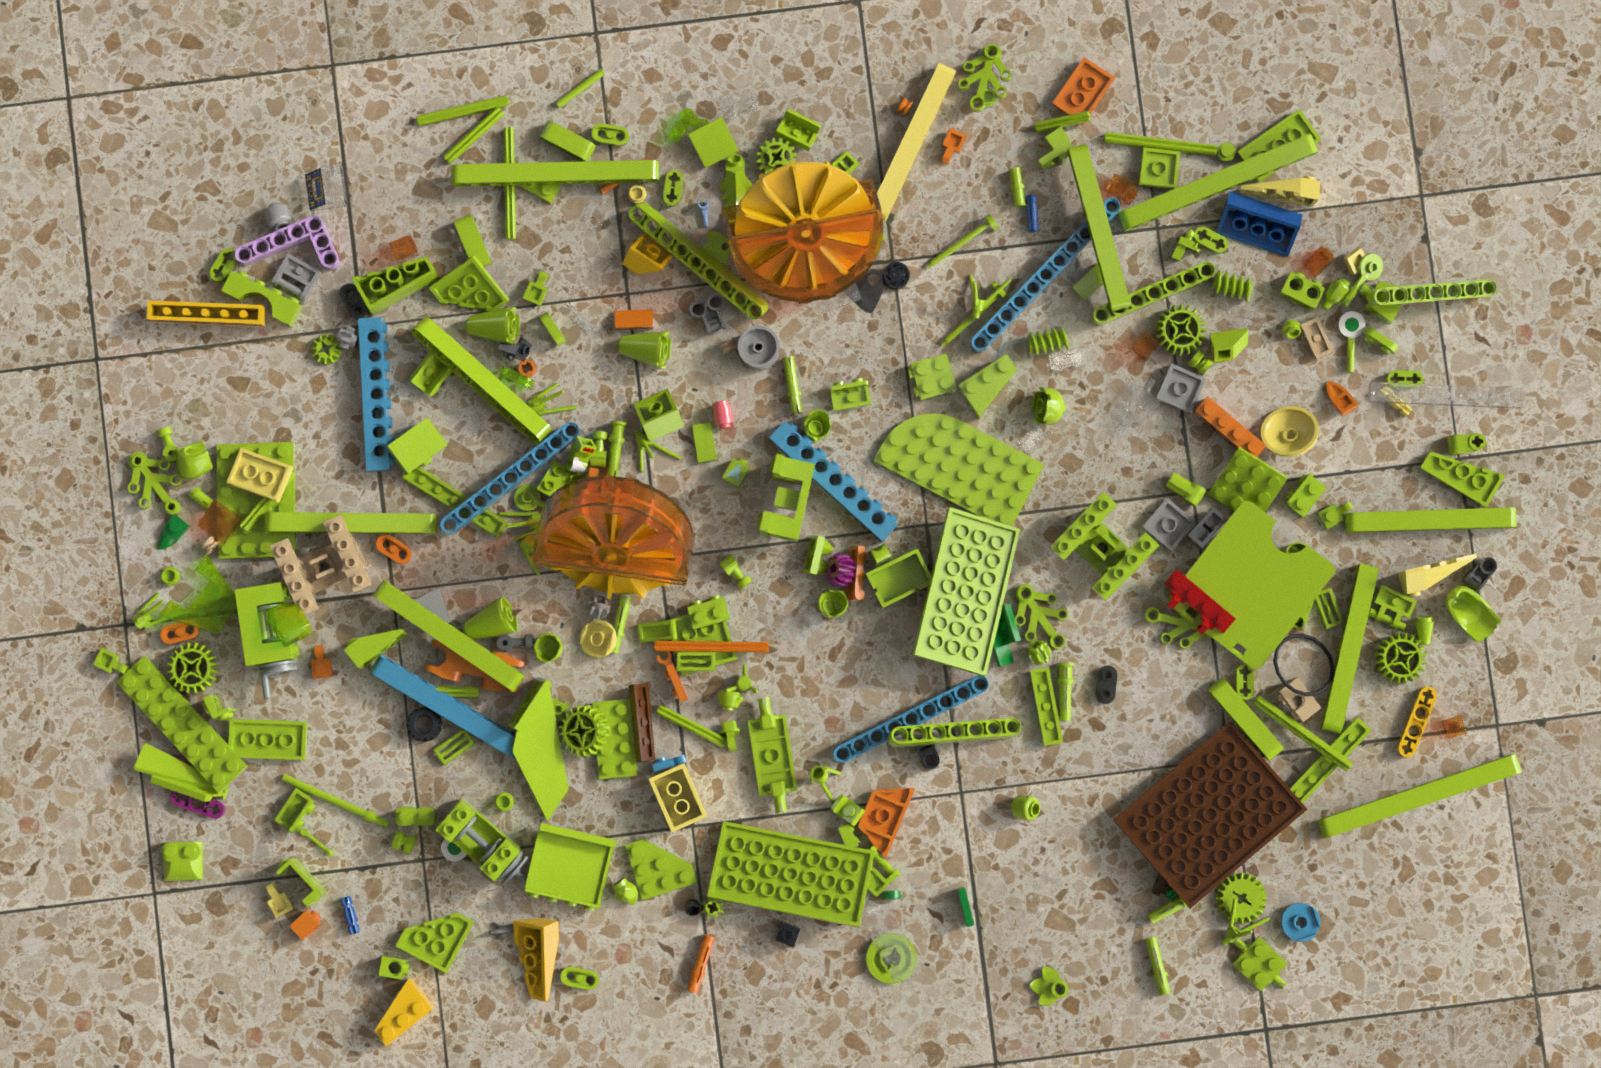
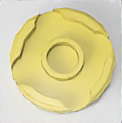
(598, 639)

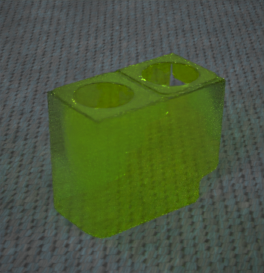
(288, 623)

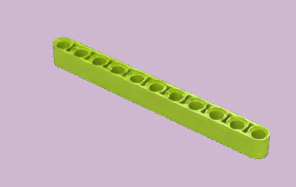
(554, 173)
(1217, 182)
(1419, 796)

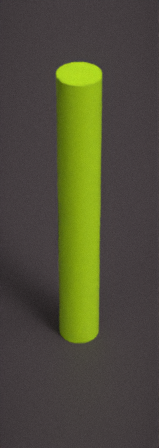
(580, 88)

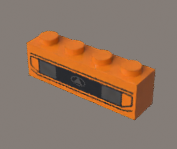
(1228, 427)

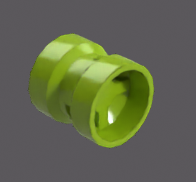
(1204, 365)
(403, 843)

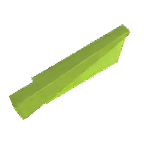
(175, 774)

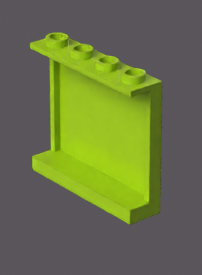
(569, 866)

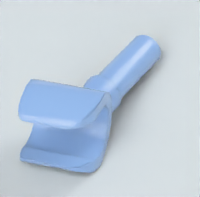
(703, 209)

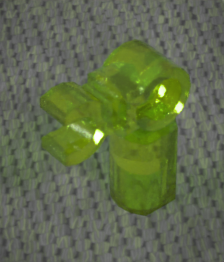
(686, 117)

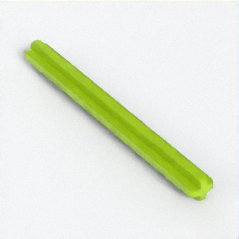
(1160, 143)
(510, 215)
(1303, 733)

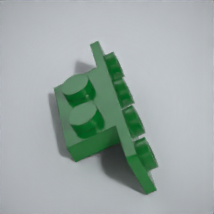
(1006, 634)

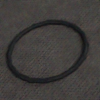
(1283, 680)

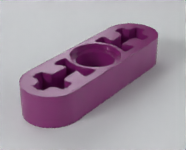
(210, 813)

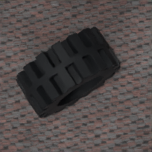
(412, 721)

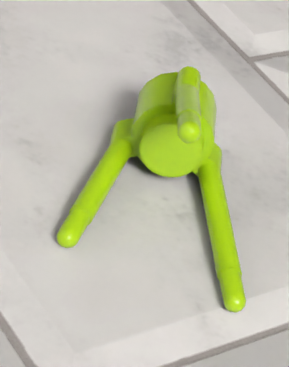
(538, 402)
(533, 522)
(527, 546)
(143, 617)
(743, 683)
(820, 775)

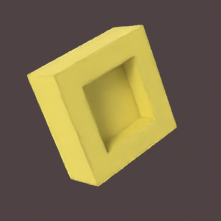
(1352, 260)

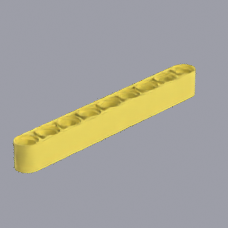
(914, 138)

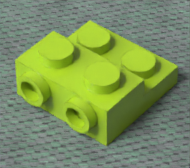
(932, 377)

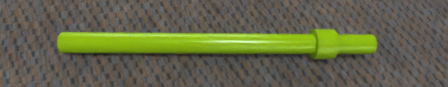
(369, 816)

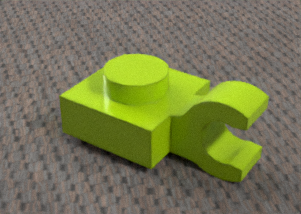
(536, 291)
(1332, 515)
(109, 661)

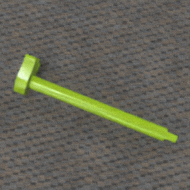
(990, 222)
(969, 319)

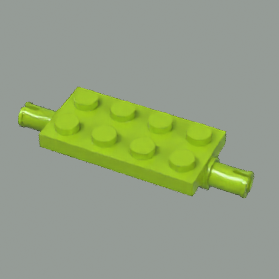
(772, 755)

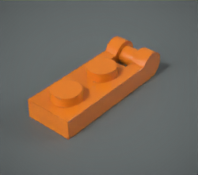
(854, 588)

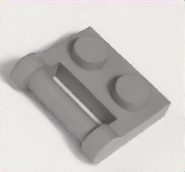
(299, 271)

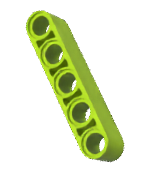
(1245, 719)

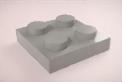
(1181, 388)
(1169, 524)

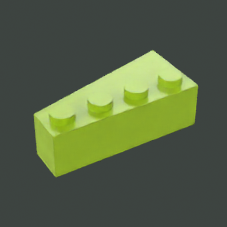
(395, 283)

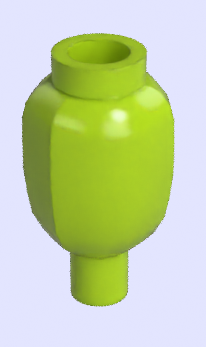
(1336, 292)

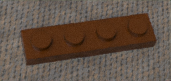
(642, 722)

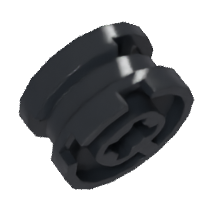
(896, 275)

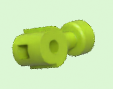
(170, 449)
(599, 459)
(730, 566)

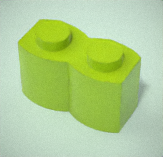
(421, 816)

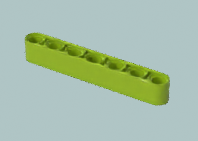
(1160, 287)
(1440, 292)
(963, 732)

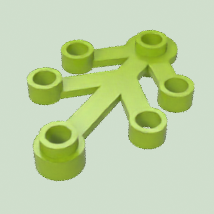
(985, 75)
(152, 480)
(1038, 614)
(1183, 625)

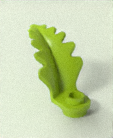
(735, 181)

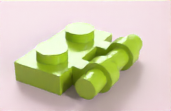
(1395, 602)

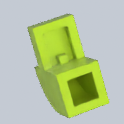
(1058, 144)

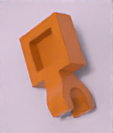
(953, 143)
(321, 666)

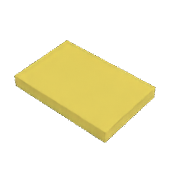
(259, 475)

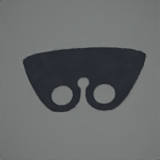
(869, 293)

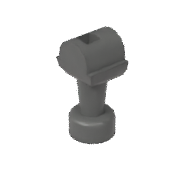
(508, 643)

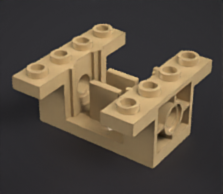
(304, 574)

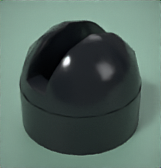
(692, 907)

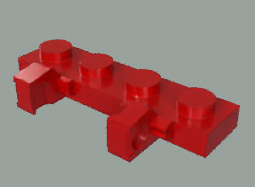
(1211, 612)

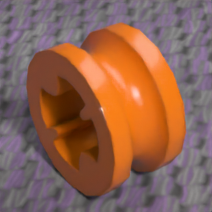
(904, 107)
(529, 373)

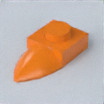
(1340, 398)

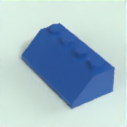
(1259, 224)

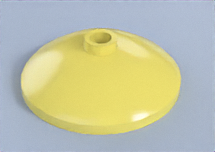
(1289, 423)

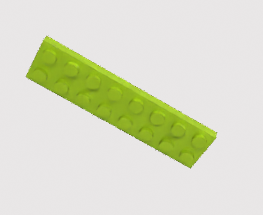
(182, 724)

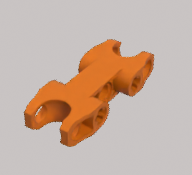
(456, 665)

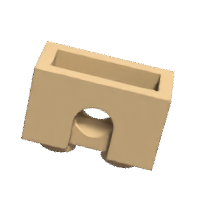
(1308, 706)

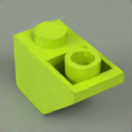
(1228, 344)

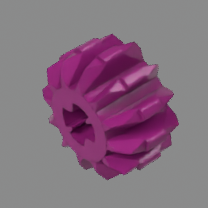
(840, 570)

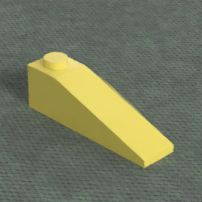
(1297, 190)
(1423, 577)

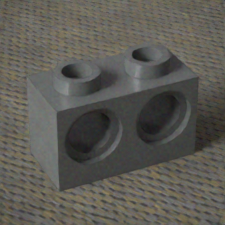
(1206, 528)

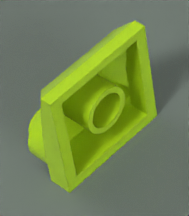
(182, 860)

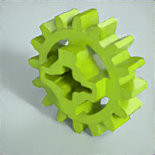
(769, 153)

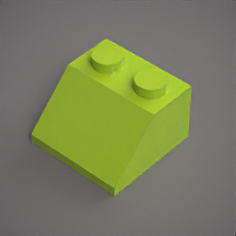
(658, 415)

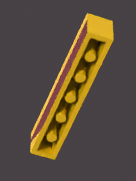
(206, 313)

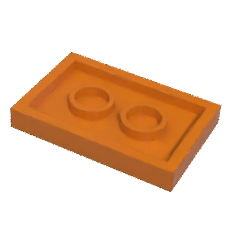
(1083, 89)

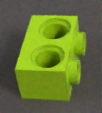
(1300, 296)

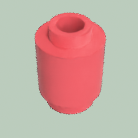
(722, 415)

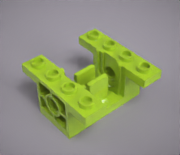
(792, 472)
(1118, 561)

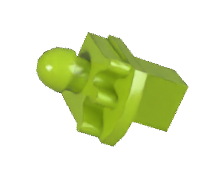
(1184, 242)

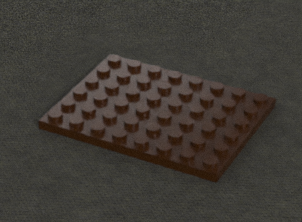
(1210, 815)

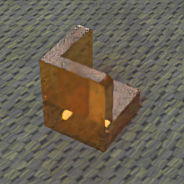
(404, 247)
(1145, 345)

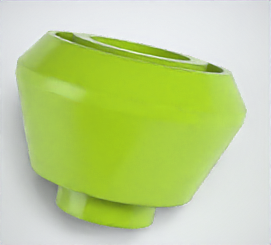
(729, 700)

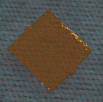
(219, 521)

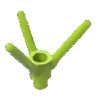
(978, 304)
(644, 444)
(1233, 932)

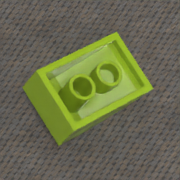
(368, 648)

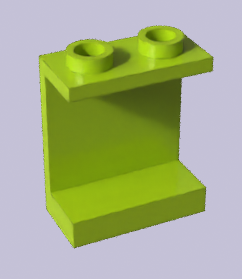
(318, 890)

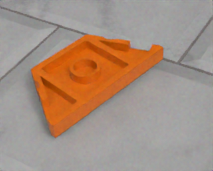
(884, 815)

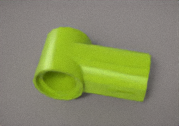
(1189, 491)

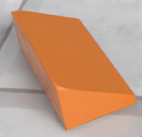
(634, 319)

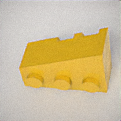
(403, 1013)

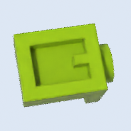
(847, 809)

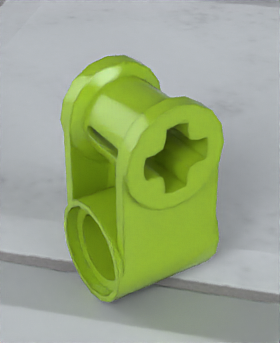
(1463, 443)

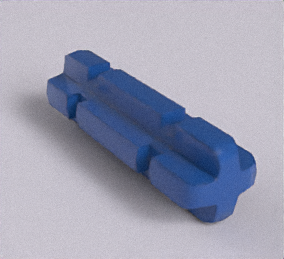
(1032, 213)
(350, 915)

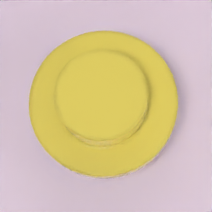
(637, 194)

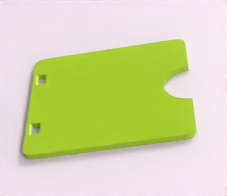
(1256, 584)

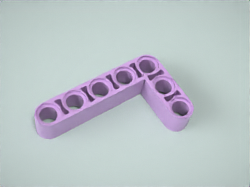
(291, 241)

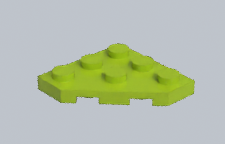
(469, 287)
(658, 869)
(436, 940)

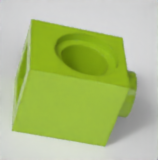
(385, 967)

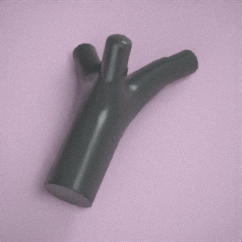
(501, 930)

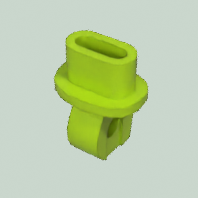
(730, 730)

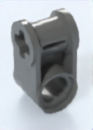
(1479, 575)

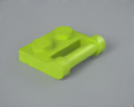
(877, 882)

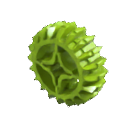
(1173, 325)
(180, 656)
(1403, 665)
(587, 745)

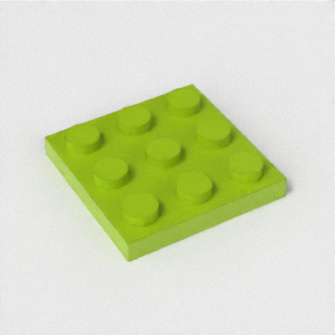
(1247, 480)
(713, 632)

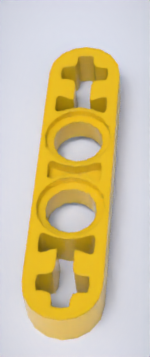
(1419, 723)

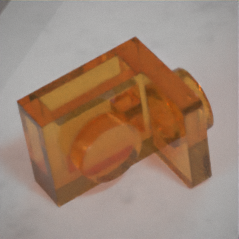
(1122, 189)
(1319, 261)

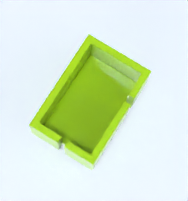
(899, 578)

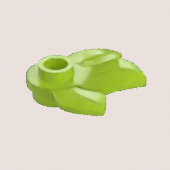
(715, 247)
(1046, 986)

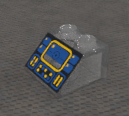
(326, 188)

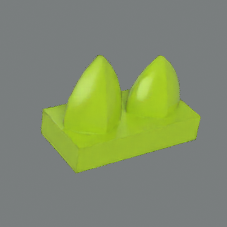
(814, 563)

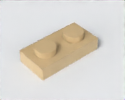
(1316, 338)

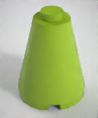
(495, 325)
(647, 348)
(492, 621)

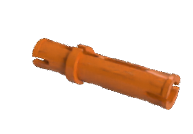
(700, 964)

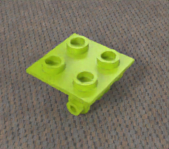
(556, 478)

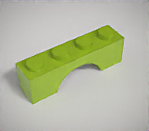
(240, 287)

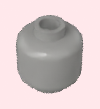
(277, 216)

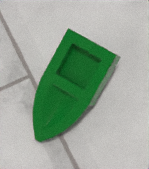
(172, 532)

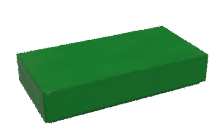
(965, 906)

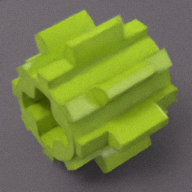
(1039, 652)

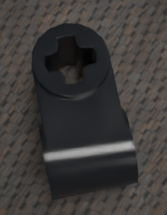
(925, 751)

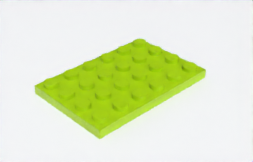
(256, 541)

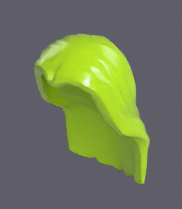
(1471, 613)

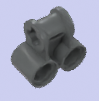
(711, 316)

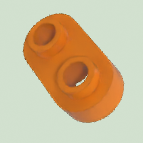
(394, 549)
(180, 632)

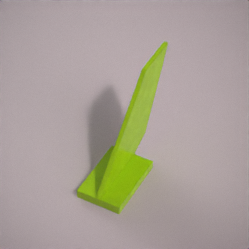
(539, 747)

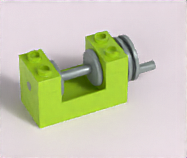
(257, 647)
(483, 842)

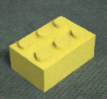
(678, 797)

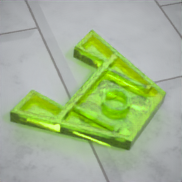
(211, 607)

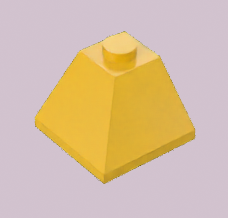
(646, 256)

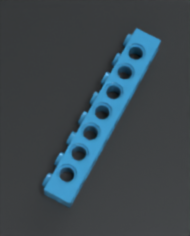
(367, 327)
(880, 531)

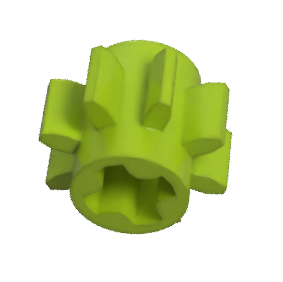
(707, 909)

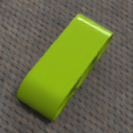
(567, 141)
(471, 239)

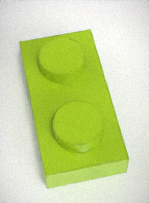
(545, 192)

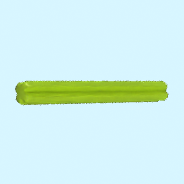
(462, 110)

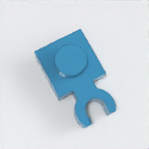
(663, 763)

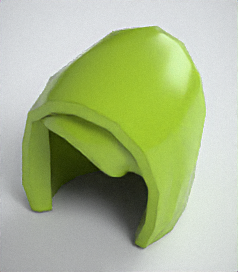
(193, 461)

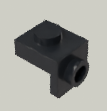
(519, 352)

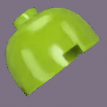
(1048, 406)

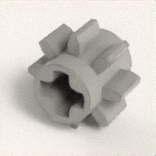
(348, 338)
(598, 607)

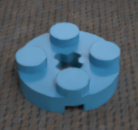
(1294, 931)

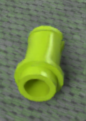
(201, 498)

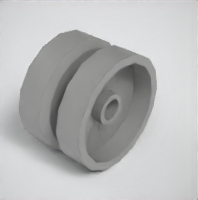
(760, 359)

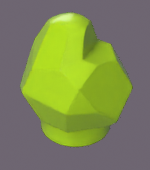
(625, 891)

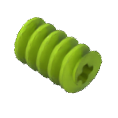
(1232, 285)
(1047, 340)

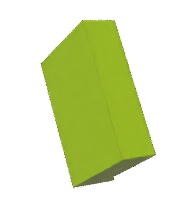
(417, 446)

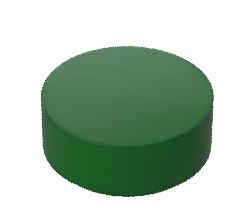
(891, 895)

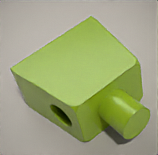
(1385, 312)

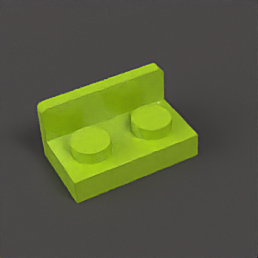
(1305, 494)

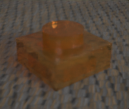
(1454, 727)

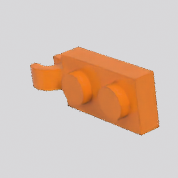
(672, 675)

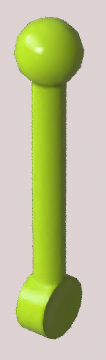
(304, 832)

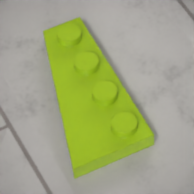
(1469, 480)

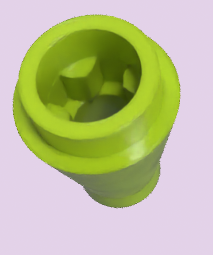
(1424, 629)

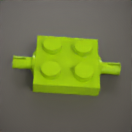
(1259, 963)

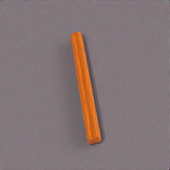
(711, 646)

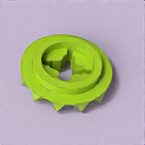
(322, 357)

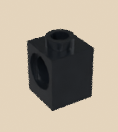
(788, 934)

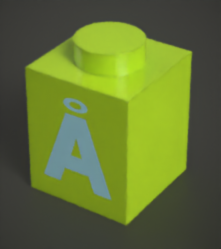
(736, 472)

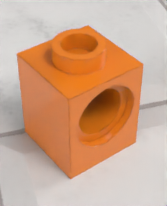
(306, 923)

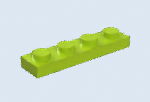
(1046, 706)

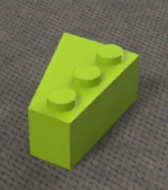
(986, 384)

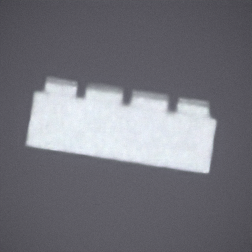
(896, 945)

